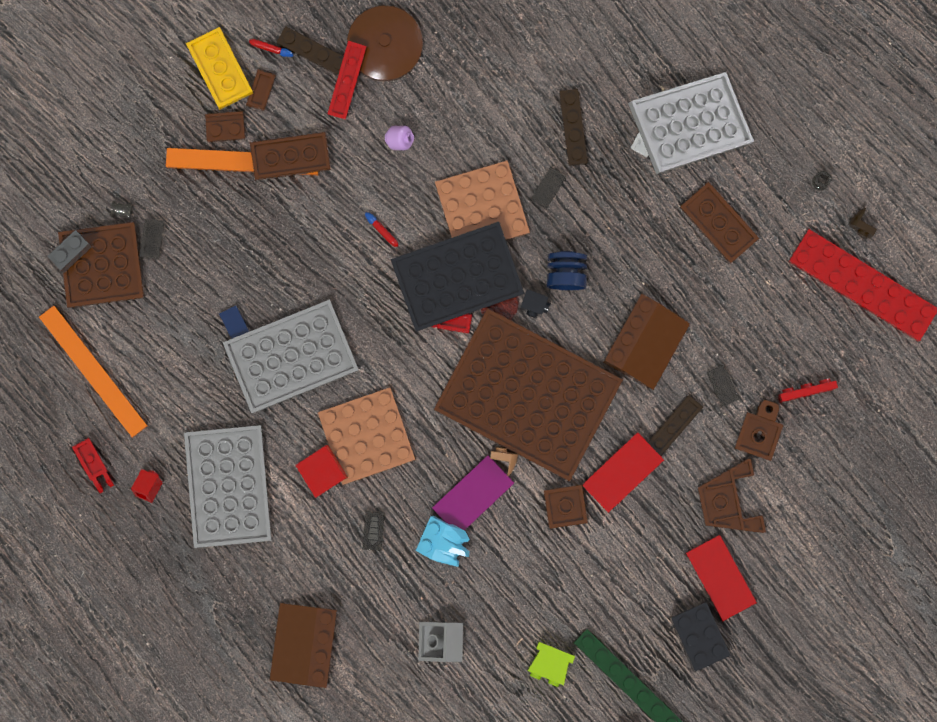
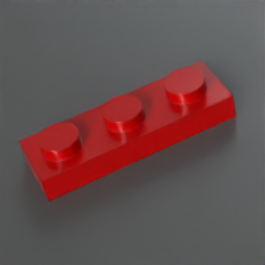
(807, 390)

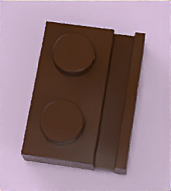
(225, 126)

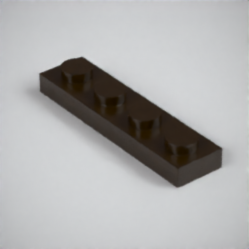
(310, 50)
(573, 127)

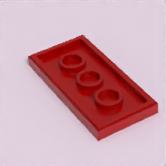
(623, 472)
(721, 578)

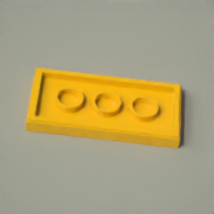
(219, 68)

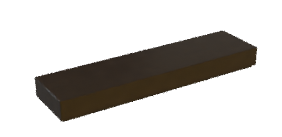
(675, 425)

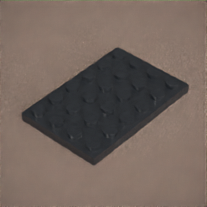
(457, 276)

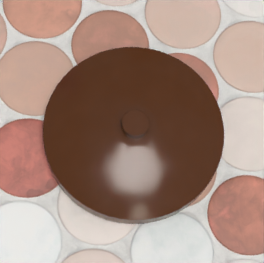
(390, 40)

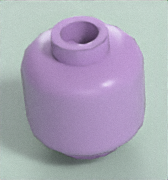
(399, 138)

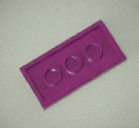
(473, 494)

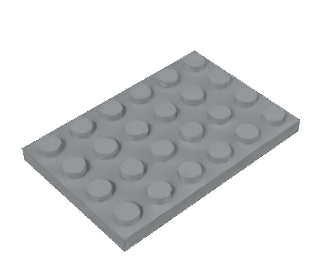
(690, 122)
(290, 356)
(227, 486)

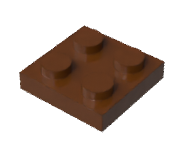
(565, 506)

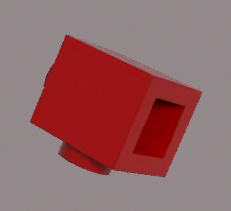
(147, 485)

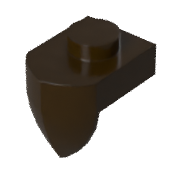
(864, 229)

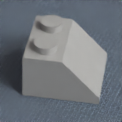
(440, 642)

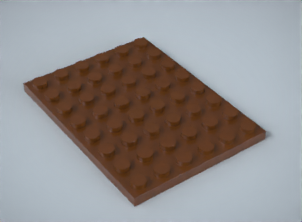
(528, 394)

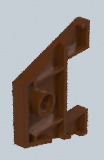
(721, 502)

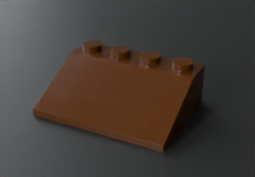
(647, 342)
(303, 645)

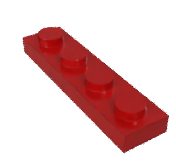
(346, 80)

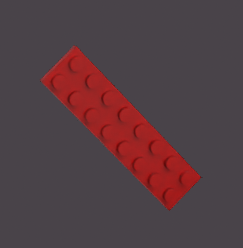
(863, 285)

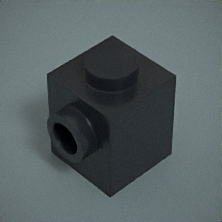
(535, 304)

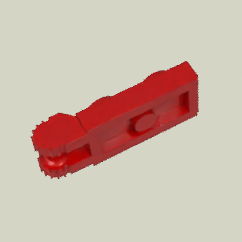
(92, 463)

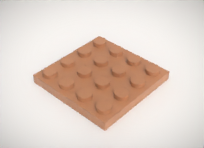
(481, 200)
(367, 435)

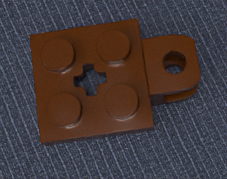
(761, 422)

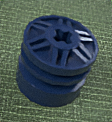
(567, 267)

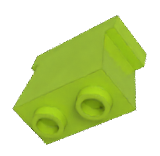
(550, 664)

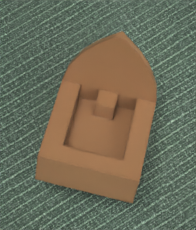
(502, 454)

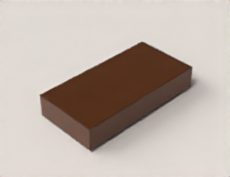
(261, 90)

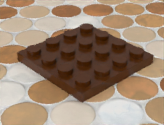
(107, 270)

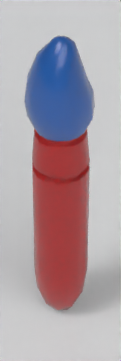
(271, 48)
(381, 229)

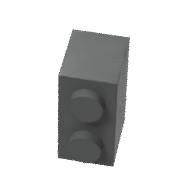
(69, 251)

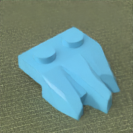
(443, 542)

